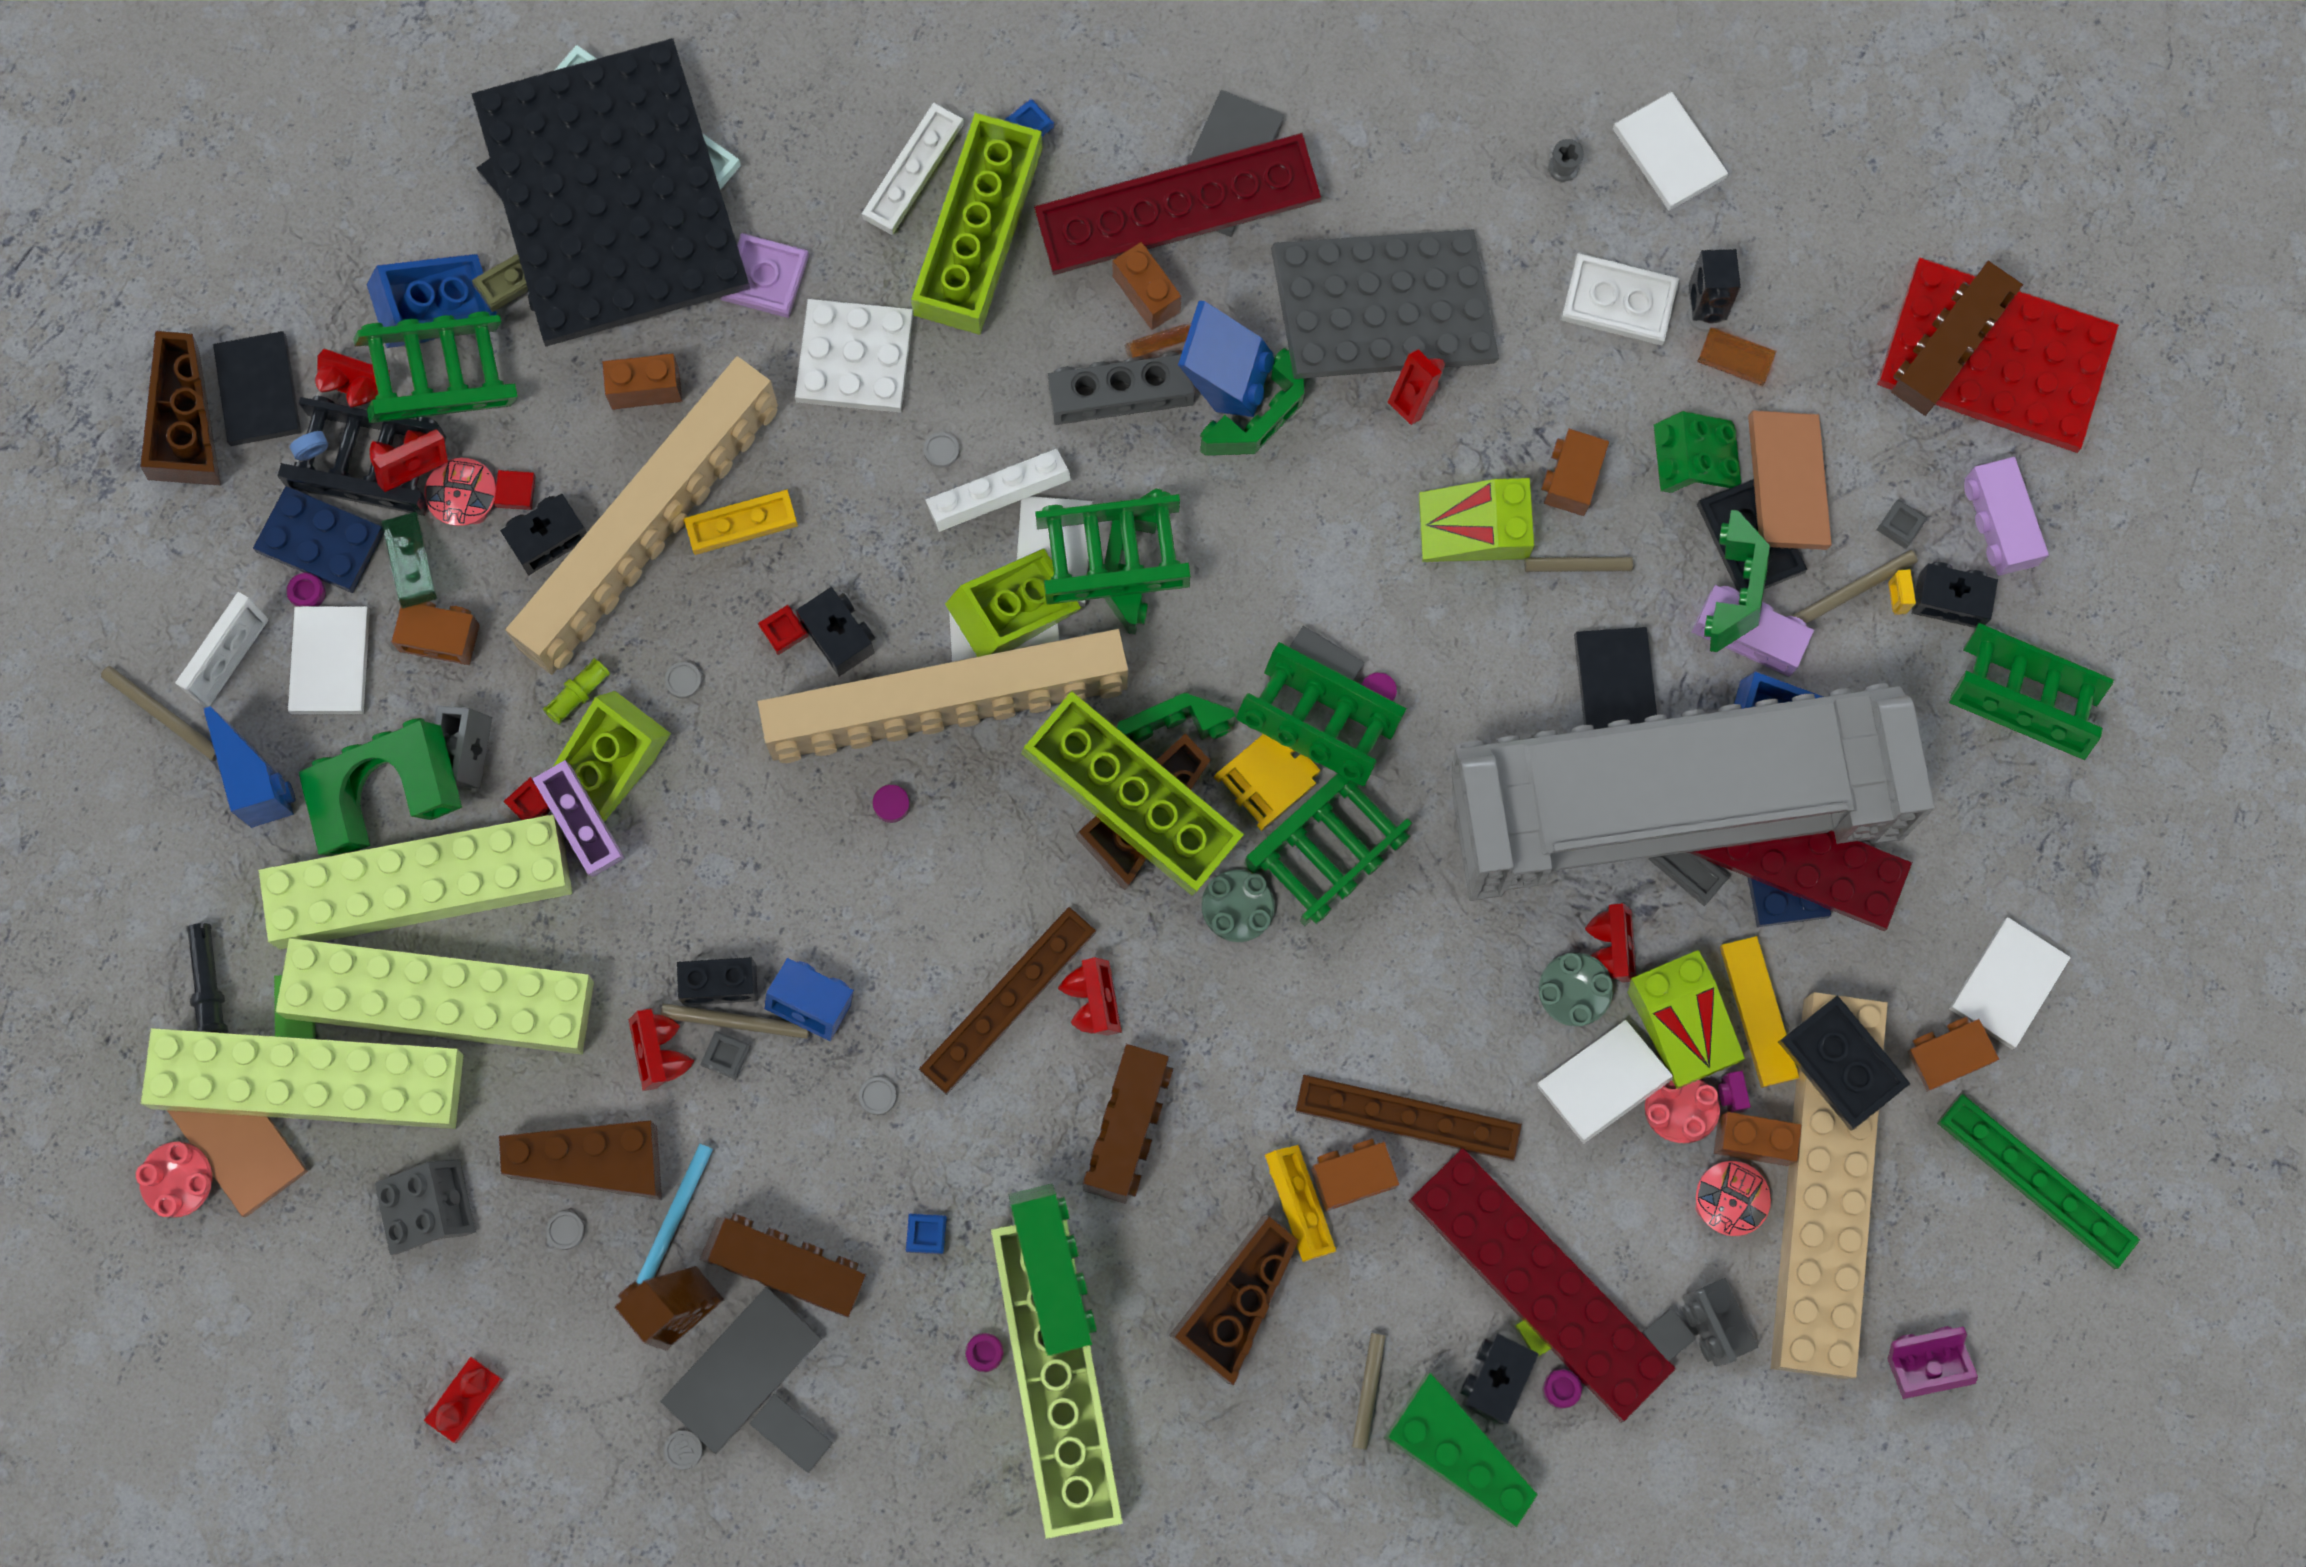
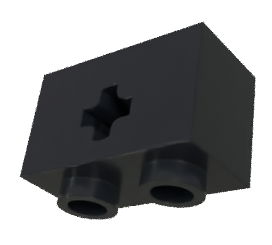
(537, 550)
(1938, 601)
(841, 650)
(1516, 1367)

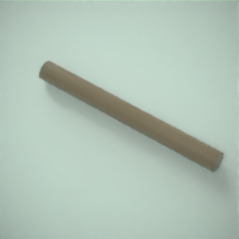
(1857, 587)
(159, 712)
(733, 1020)

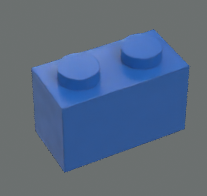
(809, 998)

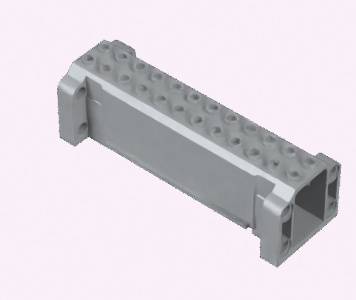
(1689, 785)

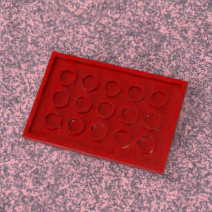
(2028, 374)

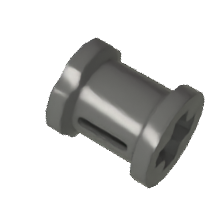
(1569, 150)

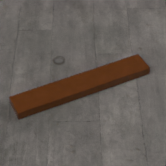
(1007, 1000)
(1408, 1118)

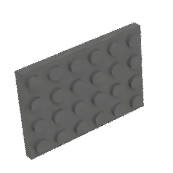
(1381, 297)

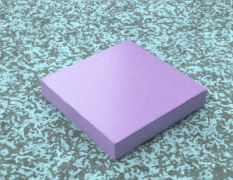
(772, 273)

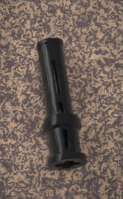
(206, 999)

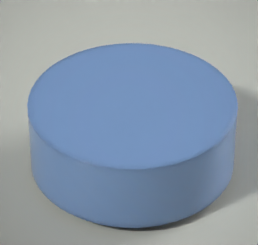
(309, 445)

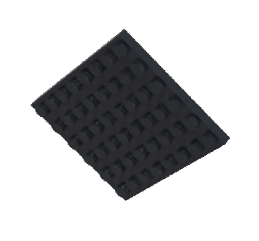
(609, 192)

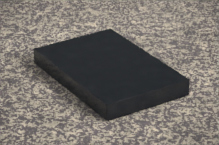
(256, 388)
(1716, 509)
(1615, 676)
(1844, 1063)

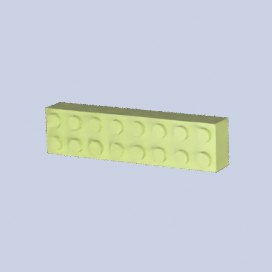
(415, 881)
(435, 996)
(302, 1078)
(1058, 1408)

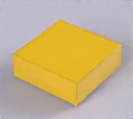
(1901, 592)

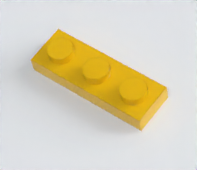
(740, 522)
(1300, 1203)

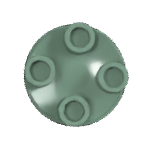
(1238, 905)
(1575, 989)

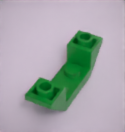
(1229, 439)
(1127, 608)
(1734, 620)
(1207, 716)

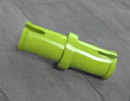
(576, 691)

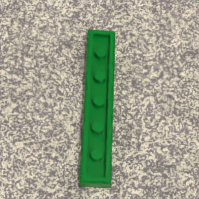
(2038, 1181)

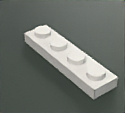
(912, 169)
(998, 490)

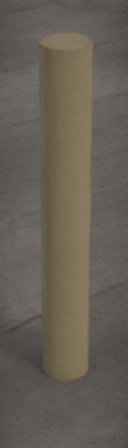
(1578, 564)
(1368, 1391)

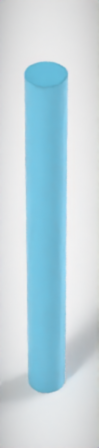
(675, 1213)

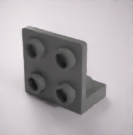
(424, 1205)
(1719, 1323)

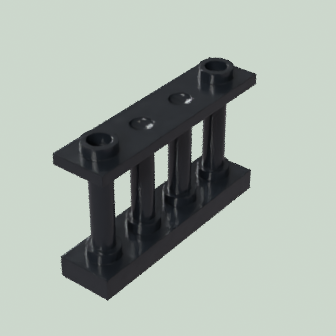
(337, 481)

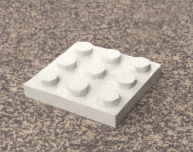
(854, 355)

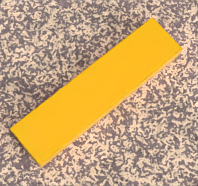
(1758, 1011)

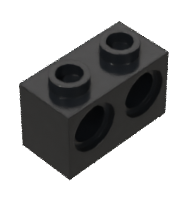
(1714, 285)
(717, 981)

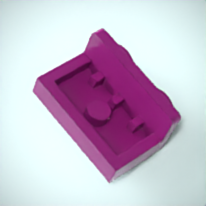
(1931, 1362)

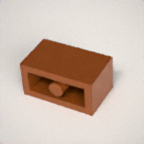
(1146, 286)
(642, 381)
(1575, 472)
(436, 632)
(1952, 1054)
(1757, 1139)
(1354, 1175)

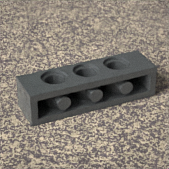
(1106, 401)

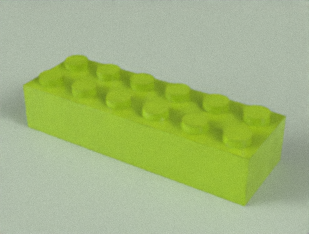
(977, 223)
(1131, 793)

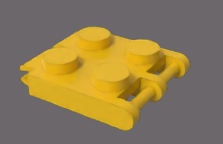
(1268, 778)

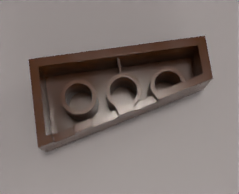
(1956, 337)
(178, 421)
(1116, 855)
(1127, 1124)
(599, 1158)
(783, 1265)
(667, 1306)
(1230, 1309)

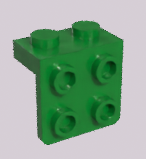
(1696, 450)

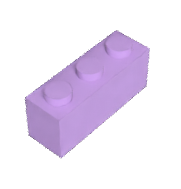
(2005, 516)
(1774, 643)
(578, 818)

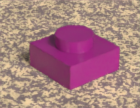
(1734, 1092)

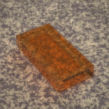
(1157, 341)
(1736, 356)

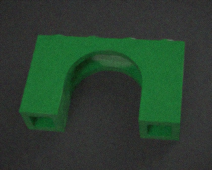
(335, 784)

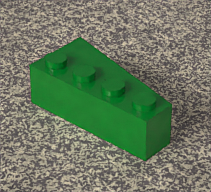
(1050, 1269)
(1455, 1449)

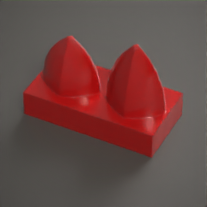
(347, 376)
(1416, 385)
(415, 457)
(1617, 928)
(1096, 984)
(653, 1064)
(463, 1400)

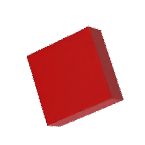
(514, 490)
(782, 629)
(527, 801)

